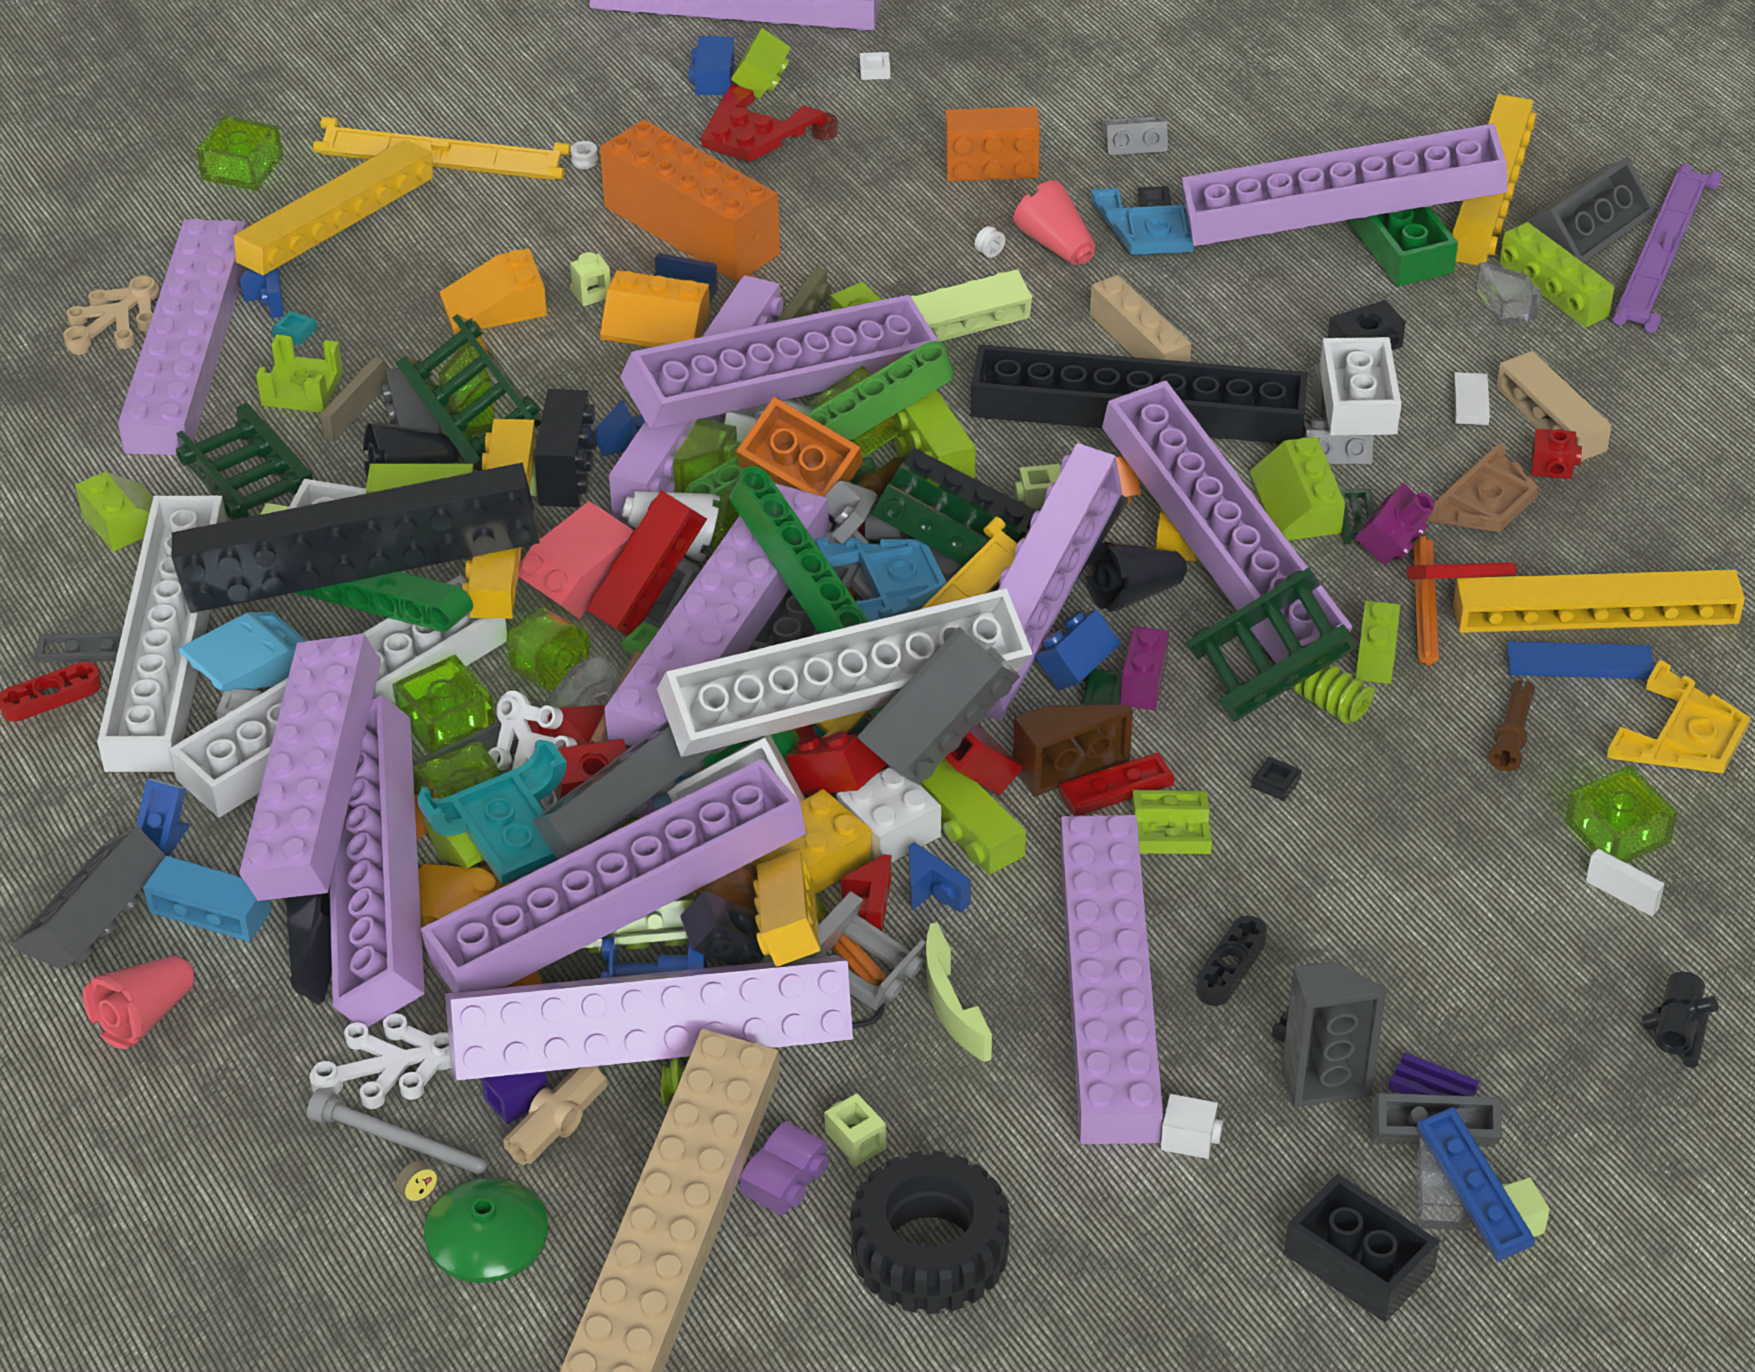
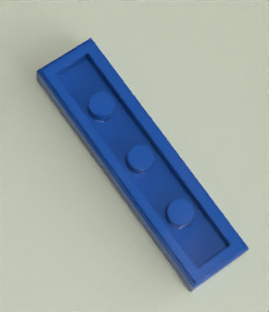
(1579, 660)
(1475, 1184)

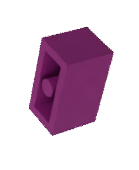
(1144, 668)

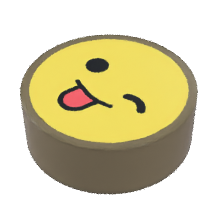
(417, 1181)

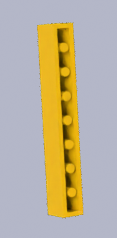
(333, 207)
(1482, 218)
(495, 575)
(1598, 601)

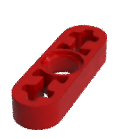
(41, 703)

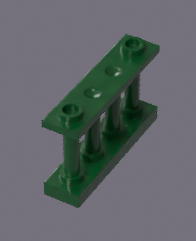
(437, 397)
(263, 443)
(937, 515)
(1301, 661)

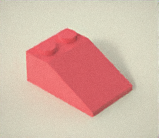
(575, 558)

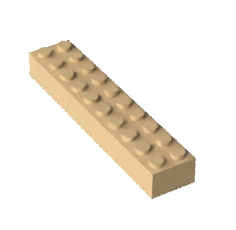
(676, 1208)

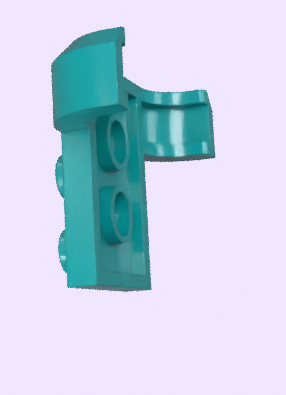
(501, 814)

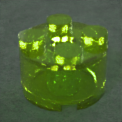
(546, 648)

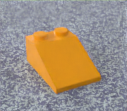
(497, 292)
(451, 888)

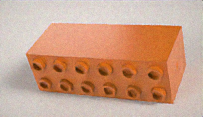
(690, 199)

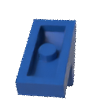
(263, 288)
(617, 430)
(161, 814)
(934, 877)

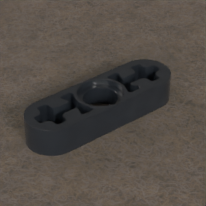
(1231, 974)

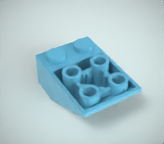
(245, 652)

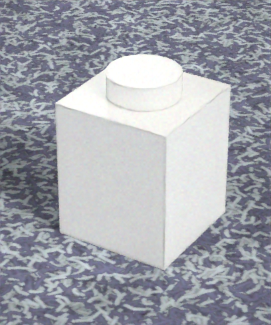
(1190, 1126)

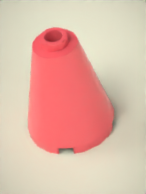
(1055, 223)
(136, 998)

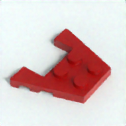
(750, 134)

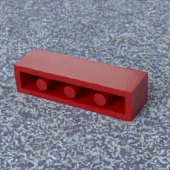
(646, 563)

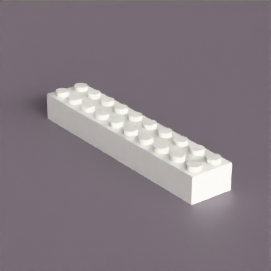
(826, 673)
(150, 678)
(229, 757)

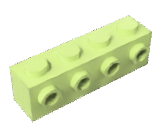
(975, 305)

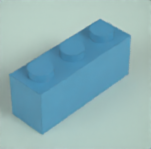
(205, 899)

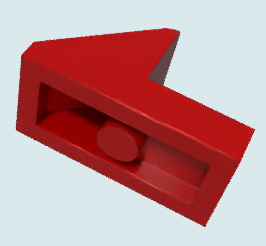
(872, 885)

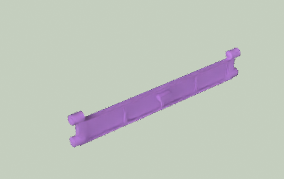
(1662, 247)

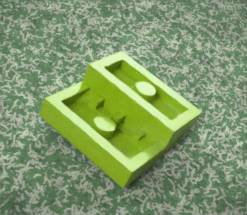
(1172, 821)

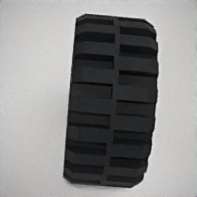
(930, 1274)

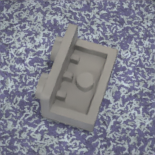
(1340, 448)

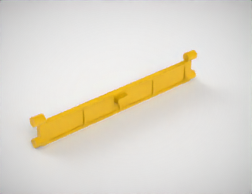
(446, 152)
(973, 579)

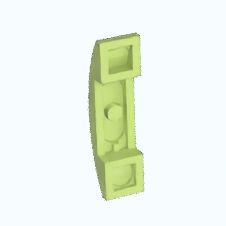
(966, 1025)

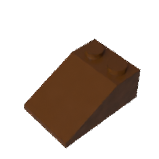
(1070, 743)

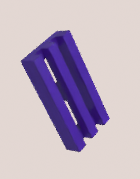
(1434, 1077)

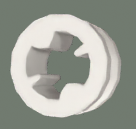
(584, 154)
(989, 241)

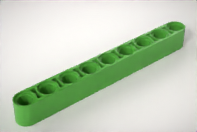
(859, 406)

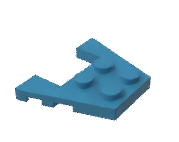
(1145, 228)
(898, 570)

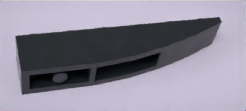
(973, 490)
(310, 944)

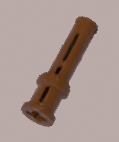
(1511, 735)

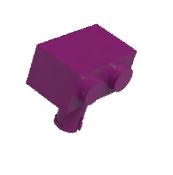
(1395, 523)

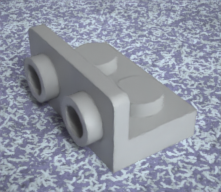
(1136, 135)

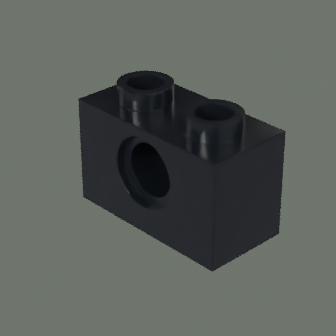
(1369, 322)
(722, 930)

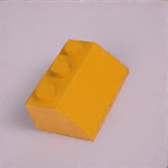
(654, 309)

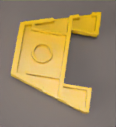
(1697, 735)

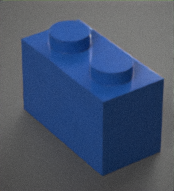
(712, 65)
(1077, 648)

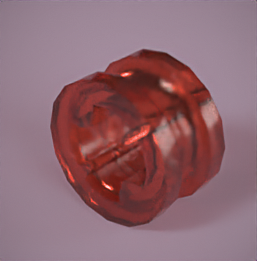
(826, 131)

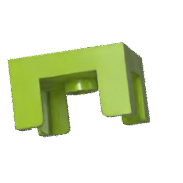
(300, 381)

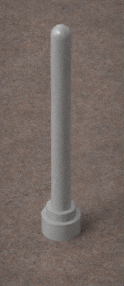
(326, 1108)

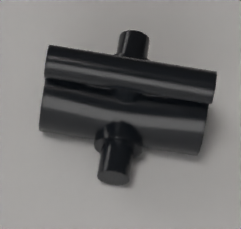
(1682, 1017)

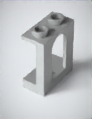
(904, 963)

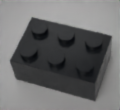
(564, 448)
(1361, 1247)

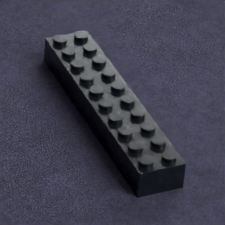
(1077, 387)
(355, 538)

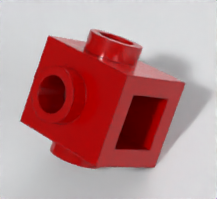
(1554, 453)

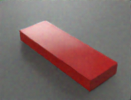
(1469, 570)
(1115, 784)

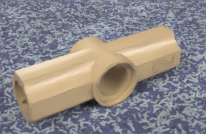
(554, 1114)

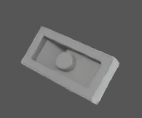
(849, 507)

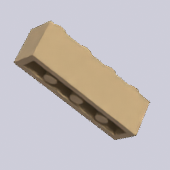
(1136, 322)
(1552, 402)

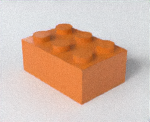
(992, 143)
(798, 450)

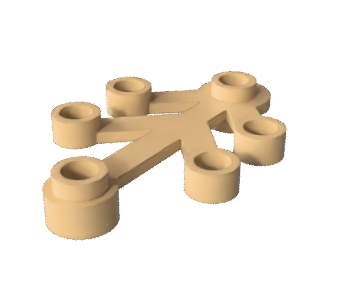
(141, 291)

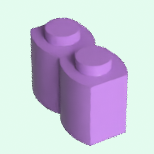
(784, 1168)

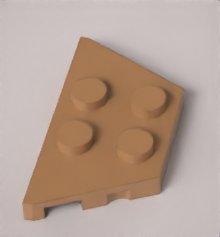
(1486, 495)

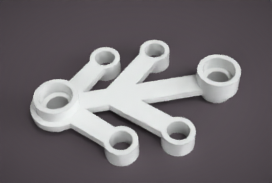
(513, 713)
(391, 1061)

